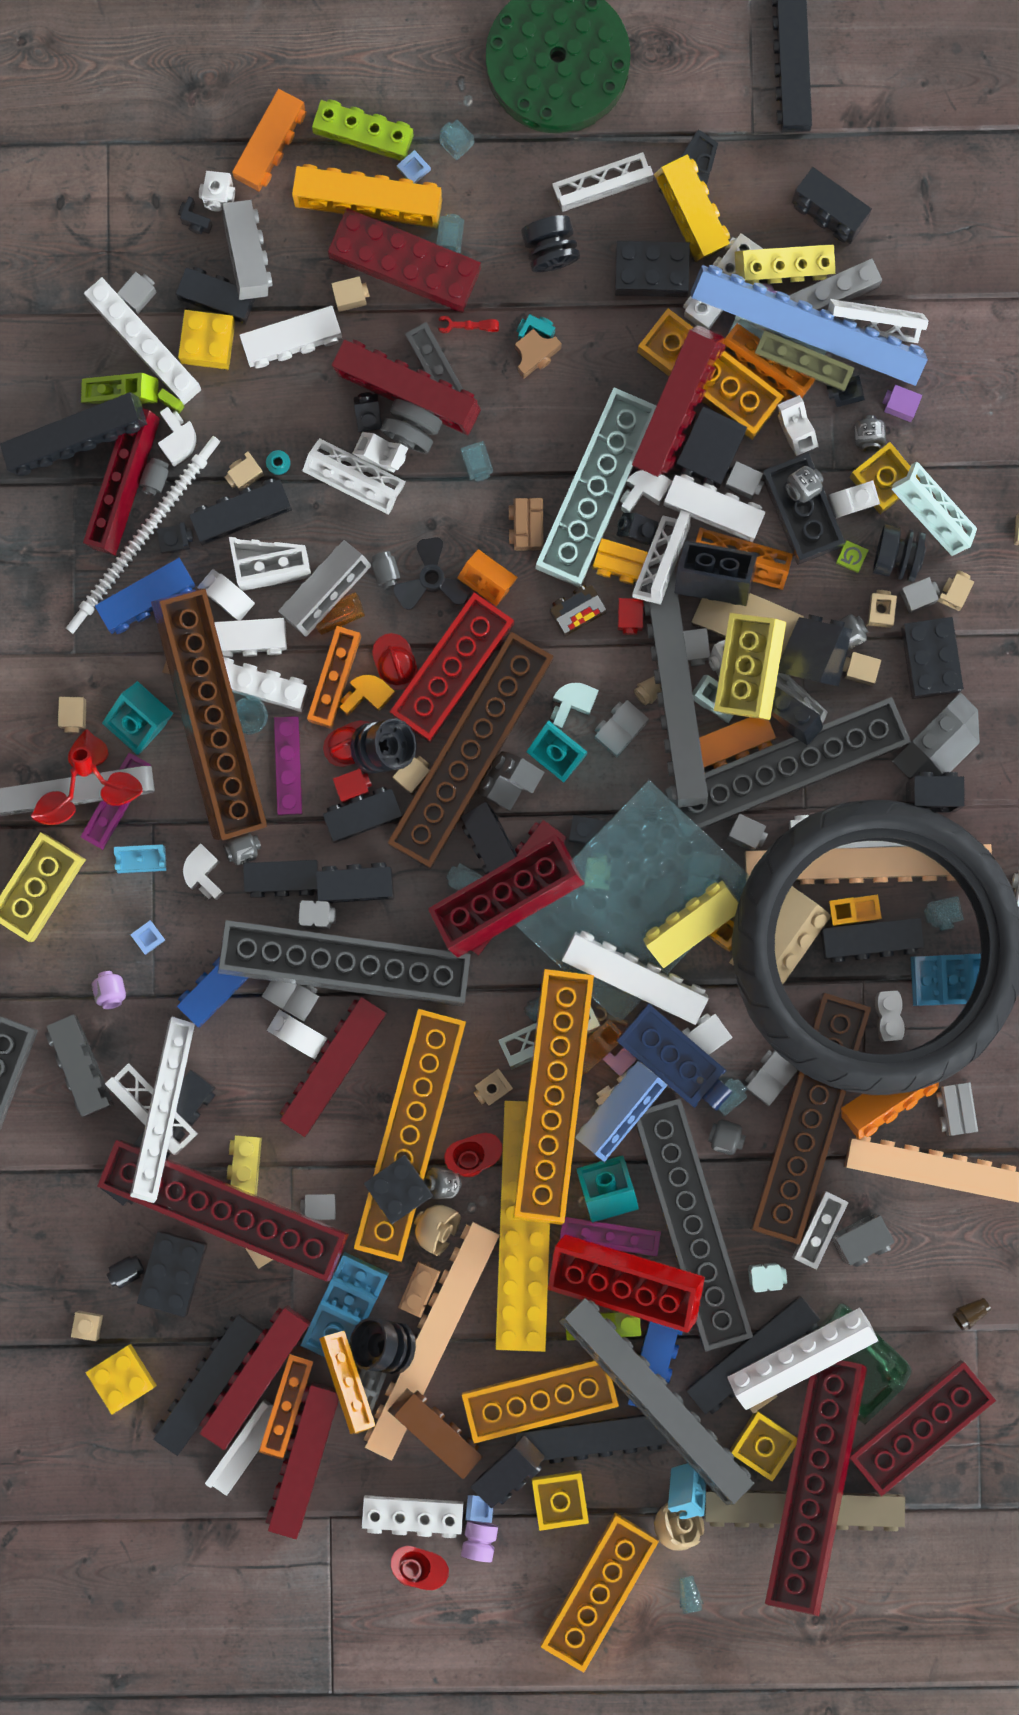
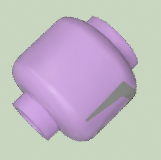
(108, 990)

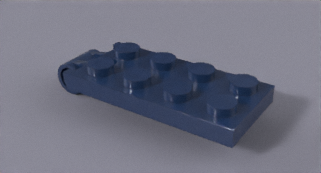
(675, 1058)

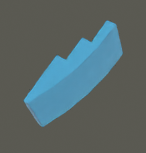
(943, 978)
(346, 1300)

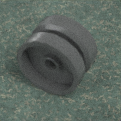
(411, 426)

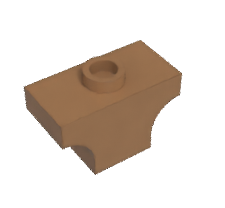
(535, 352)

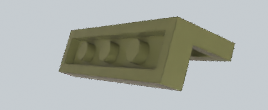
(804, 360)

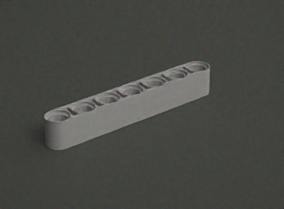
(87, 790)

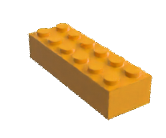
(370, 196)
(733, 388)
(538, 1400)
(599, 1592)

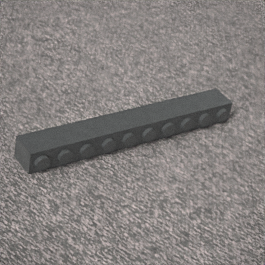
(676, 697)
(656, 1401)

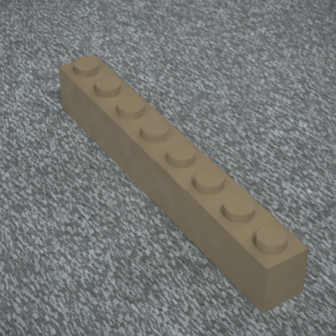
(767, 1509)

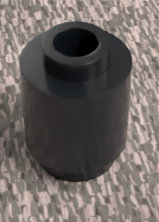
(125, 1271)

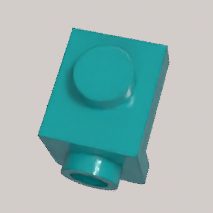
(541, 326)

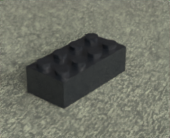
(807, 525)

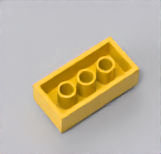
(692, 207)

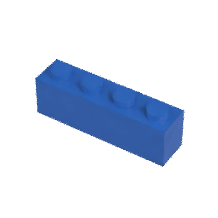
(135, 600)
(208, 995)
(659, 1349)

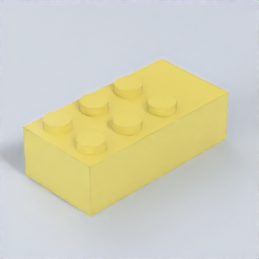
(749, 666)
(38, 886)

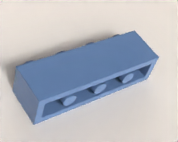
(620, 1111)

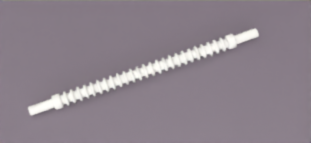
(87, 607)

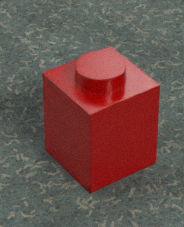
(630, 615)
(352, 785)

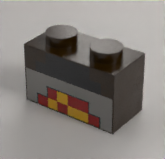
(577, 610)

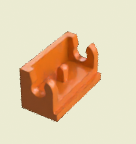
(487, 577)

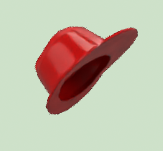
(394, 661)
(338, 743)
(473, 1154)
(419, 1568)

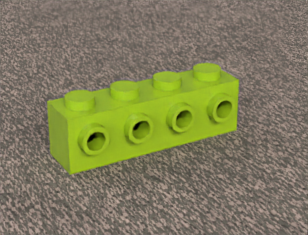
(363, 130)

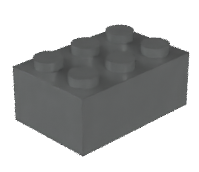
(862, 1239)

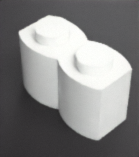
(890, 1024)

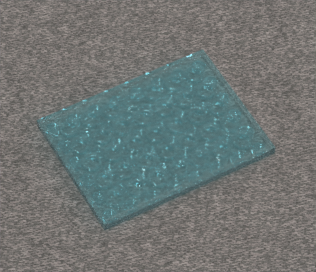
(634, 877)

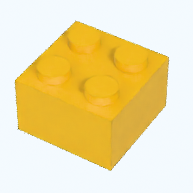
(206, 339)
(884, 470)
(121, 1379)
(764, 1445)
(560, 1500)

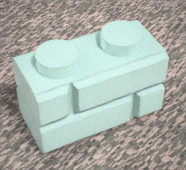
(766, 1277)

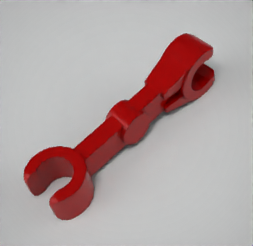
(488, 325)

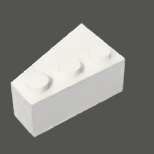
(268, 564)

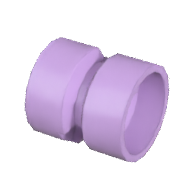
(479, 1541)

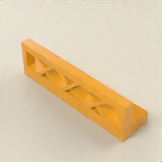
(347, 1382)

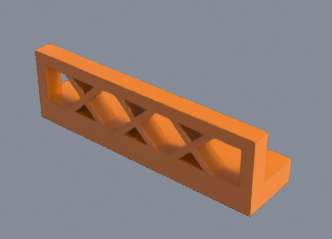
(745, 345)
(767, 570)

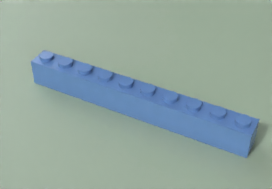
(809, 325)

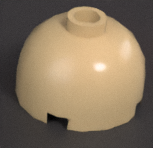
(435, 1227)
(676, 1532)

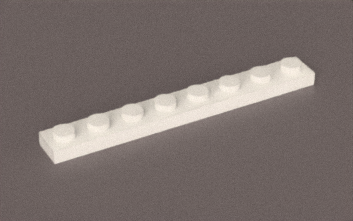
(162, 1110)

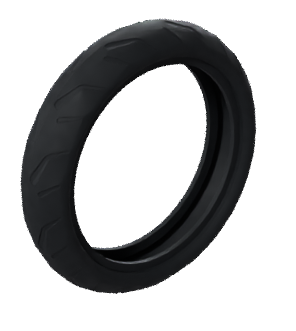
(756, 959)

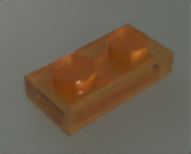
(345, 611)

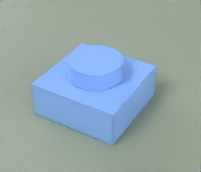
(413, 167)
(148, 937)
(478, 1510)

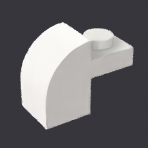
(797, 426)
(181, 442)
(380, 452)
(644, 484)
(854, 499)
(226, 595)
(197, 868)
(297, 1034)

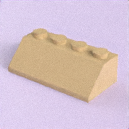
(796, 929)

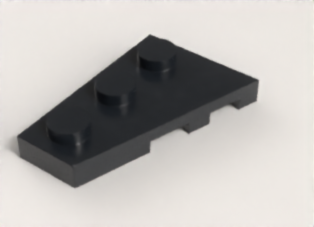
(703, 151)

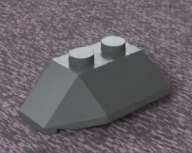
(943, 741)

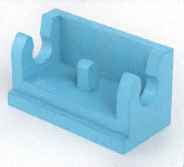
(140, 858)
(686, 1492)

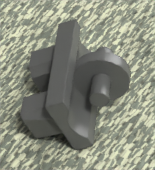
(372, 1384)

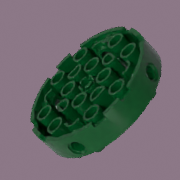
(550, 93)

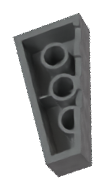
(79, 1066)

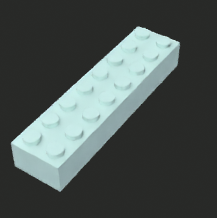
(596, 488)

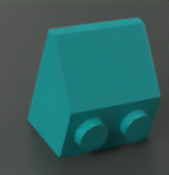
(137, 717)
(556, 751)
(607, 1188)

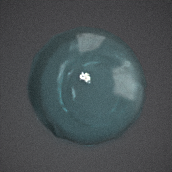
(252, 715)

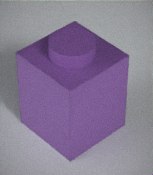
(901, 403)

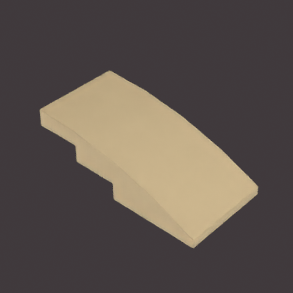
(715, 615)

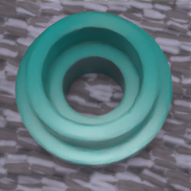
(278, 470)

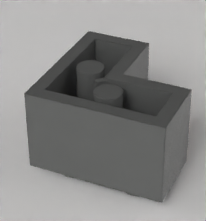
(508, 778)

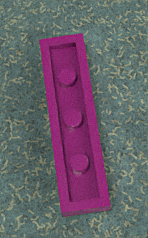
(288, 765)
(108, 816)
(613, 1236)

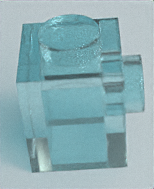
(456, 139)
(944, 913)

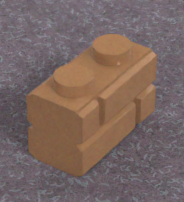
(527, 524)
(419, 1289)

